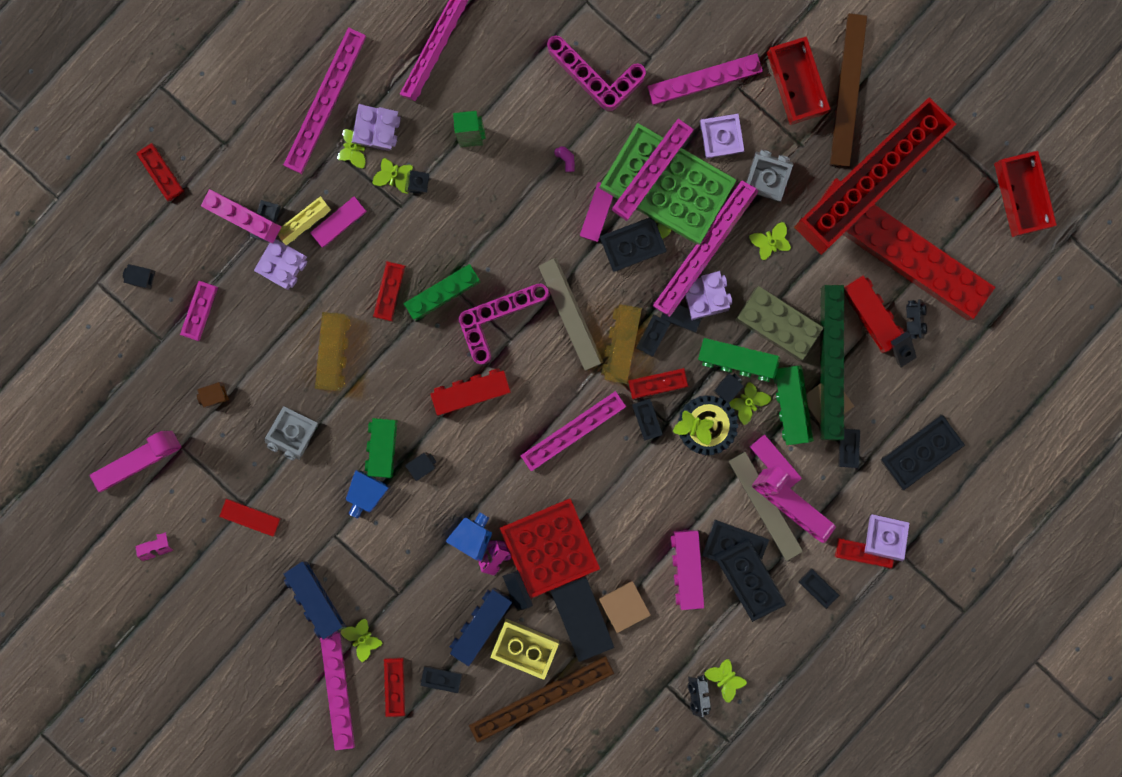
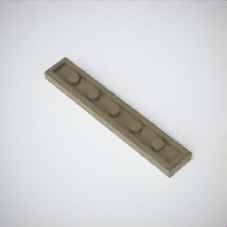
(570, 314)
(767, 511)

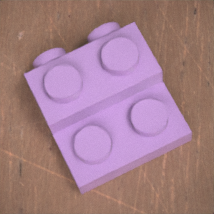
(375, 127)
(281, 264)
(708, 296)

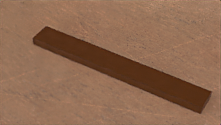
(848, 90)
(541, 699)

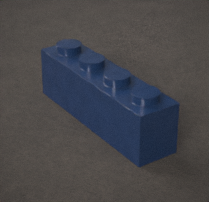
(314, 601)
(481, 626)

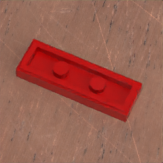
(160, 172)
(389, 291)
(658, 383)
(250, 517)
(855, 551)
(394, 687)

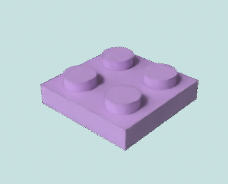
(722, 136)
(887, 537)

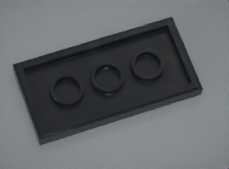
(922, 452)
(750, 580)
(582, 618)

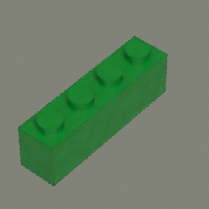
(469, 128)
(442, 292)
(740, 359)
(793, 405)

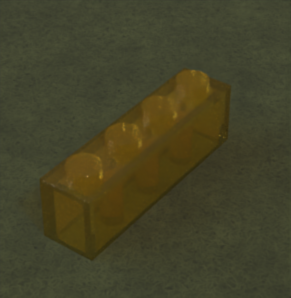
(622, 343)
(331, 351)

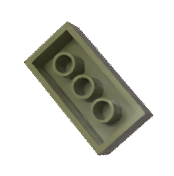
(779, 323)

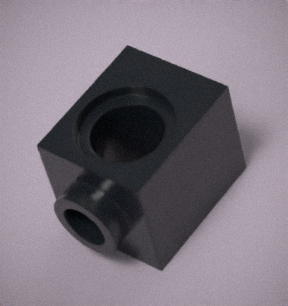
(416, 182)
(138, 276)
(728, 387)
(421, 465)

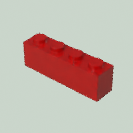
(872, 312)
(470, 392)

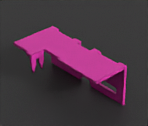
(145, 548)
(493, 567)

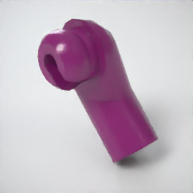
(567, 156)
(502, 545)

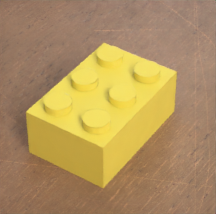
(525, 649)

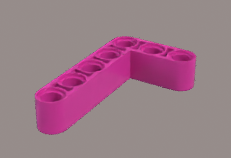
(593, 77)
(496, 313)
(158, 447)
(772, 486)

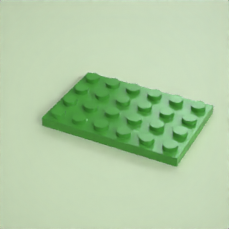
(682, 197)

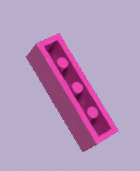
(241, 216)
(688, 569)

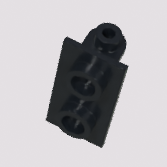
(917, 312)
(697, 687)

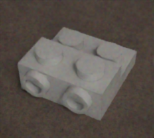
(770, 174)
(290, 434)

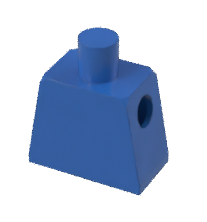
(364, 493)
(471, 537)

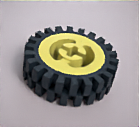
(722, 413)

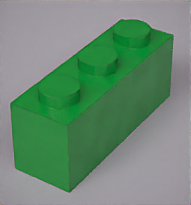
(381, 447)

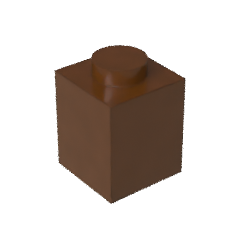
(212, 395)

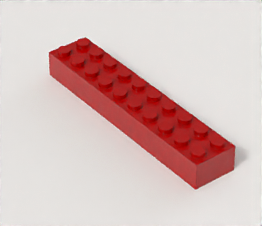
(874, 176)
(919, 261)

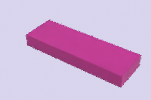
(596, 214)
(338, 222)
(199, 311)
(773, 458)

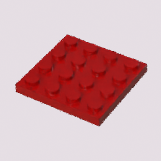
(550, 548)

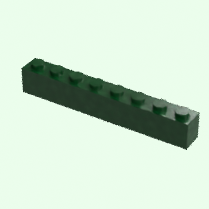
(832, 363)

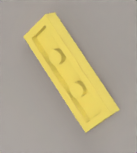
(303, 220)

